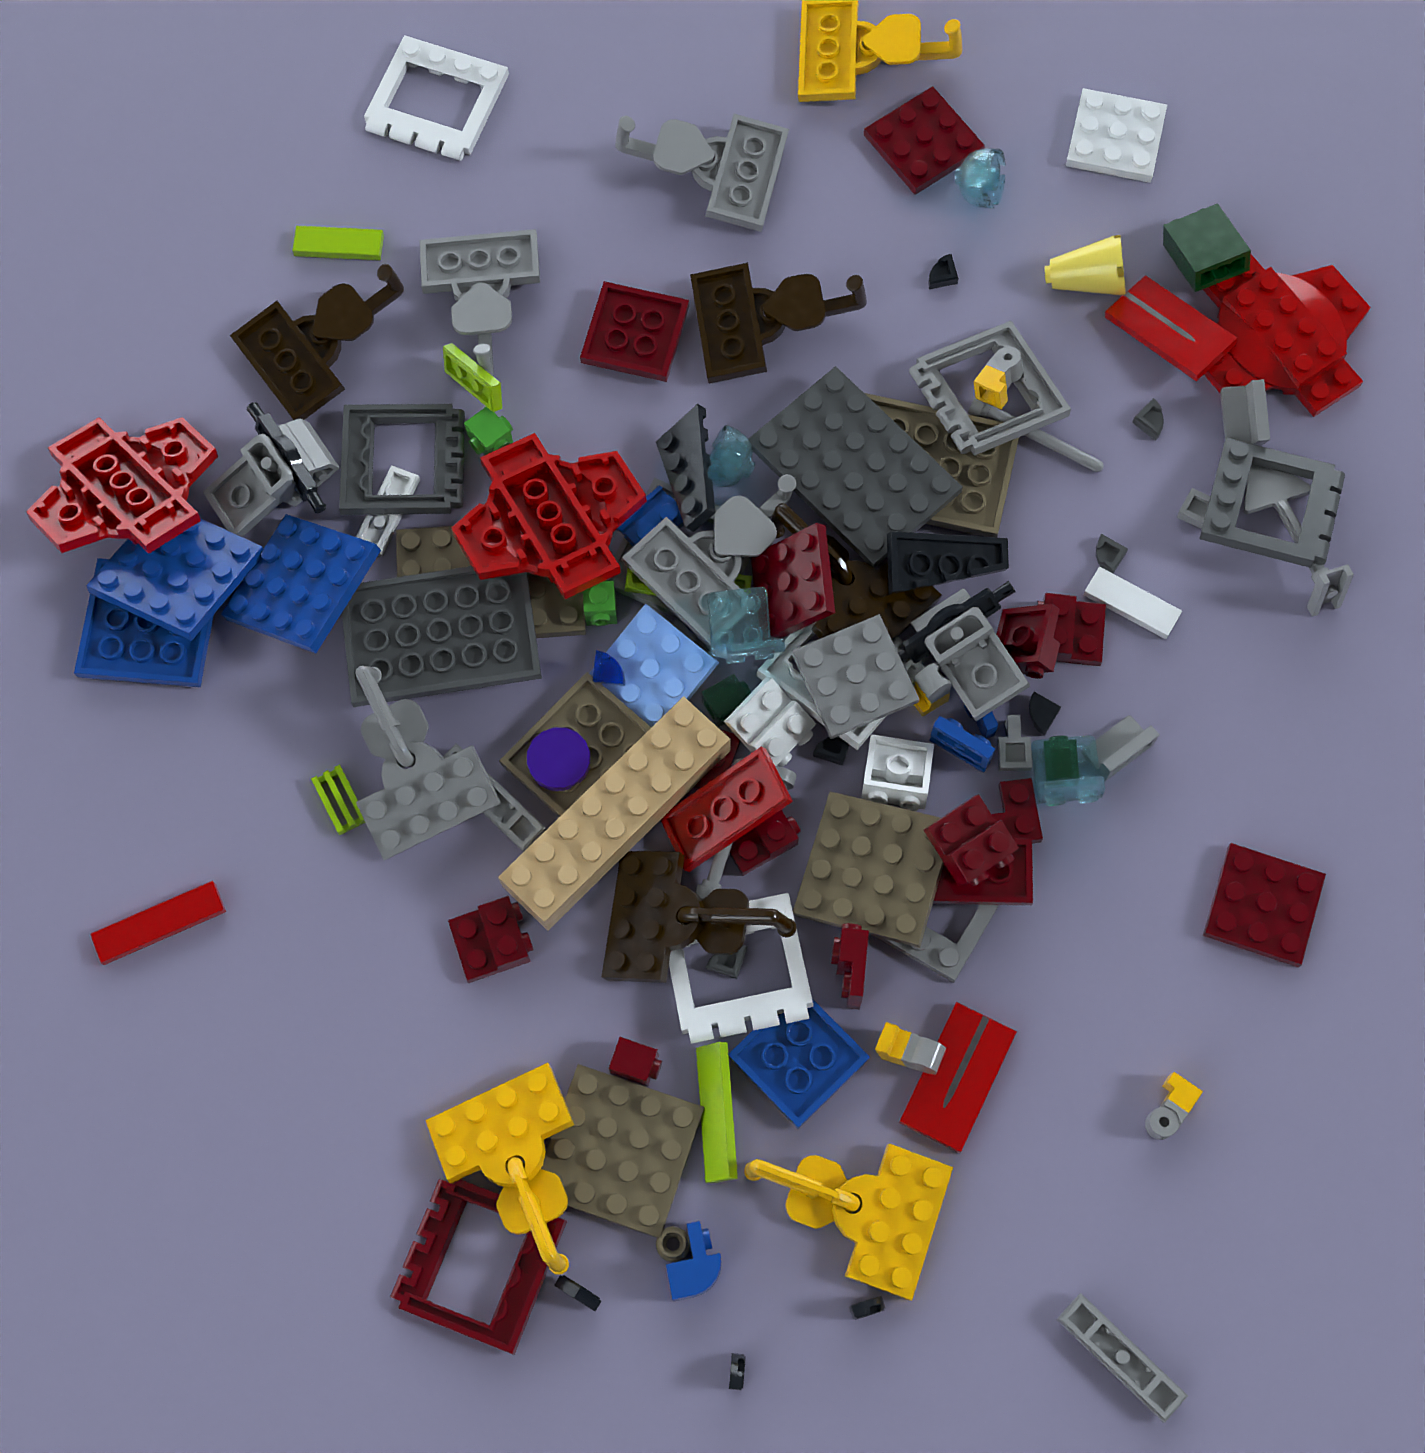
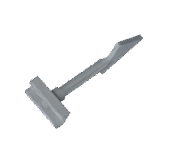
(1274, 489)

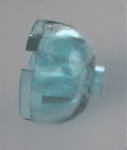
(981, 178)
(730, 458)

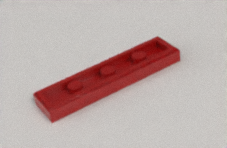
(158, 923)

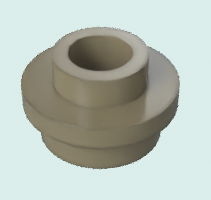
(681, 1252)

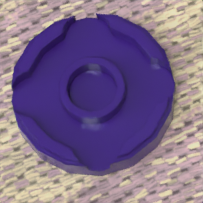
(558, 759)

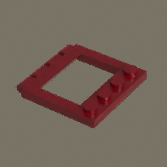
(425, 1261)

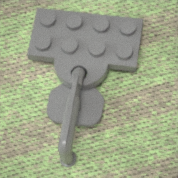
(734, 168)
(481, 276)
(687, 569)
(426, 796)

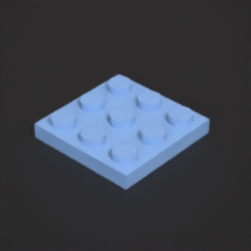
(657, 665)

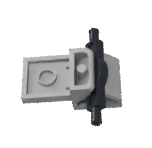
(275, 468)
(968, 649)

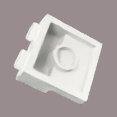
(771, 721)
(898, 772)

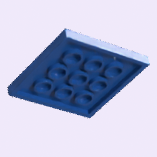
(179, 581)
(301, 583)
(135, 650)

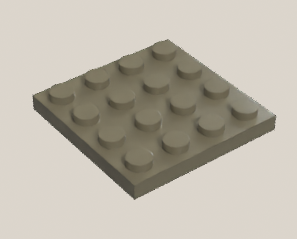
(599, 719)
(871, 870)
(623, 1150)

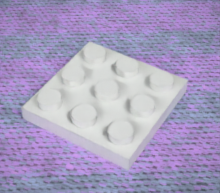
(1116, 135)

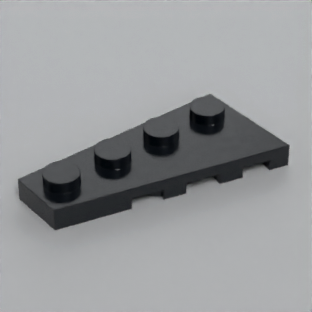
(687, 467)
(937, 559)

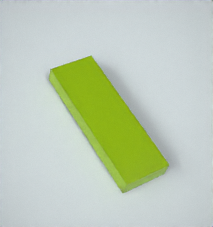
(338, 243)
(472, 377)

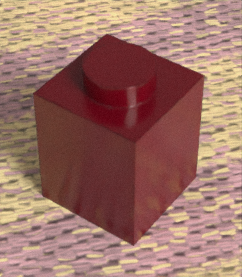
(635, 1062)

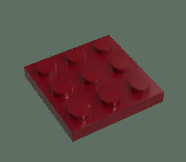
(923, 140)
(634, 331)
(796, 580)
(1264, 905)

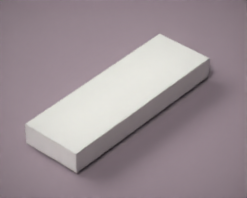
(381, 527)
(1132, 602)

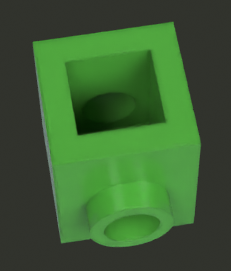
(488, 431)
(600, 604)

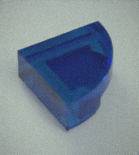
(607, 670)

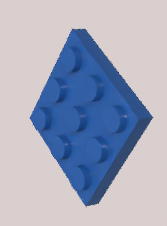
(799, 1062)

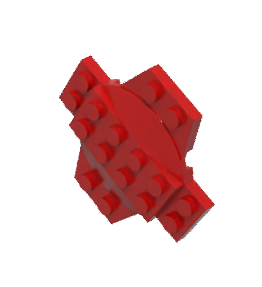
(1289, 333)
(123, 485)
(549, 516)

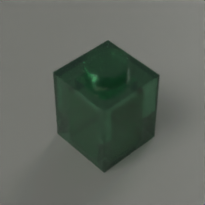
(724, 698)
(1060, 759)

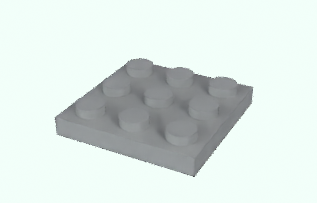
(855, 676)

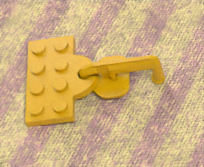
(840, 47)
(495, 1136)
(893, 1214)

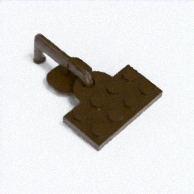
(734, 319)
(298, 354)
(860, 588)
(650, 915)

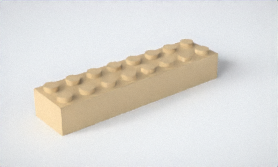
(615, 813)

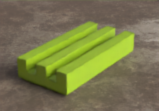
(328, 777)

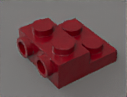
(1078, 629)
(1029, 637)
(971, 841)
(765, 842)
(490, 939)
(850, 956)

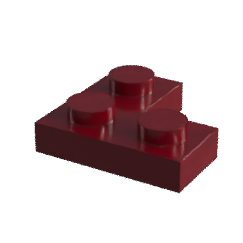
(1019, 809)

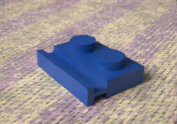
(650, 515)
(953, 738)

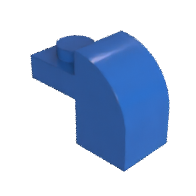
(696, 1275)

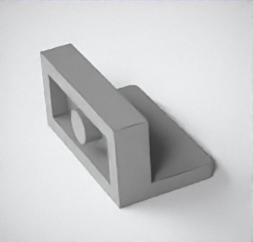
(1246, 413)
(1123, 745)

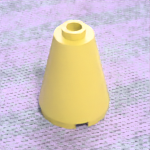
(1089, 268)

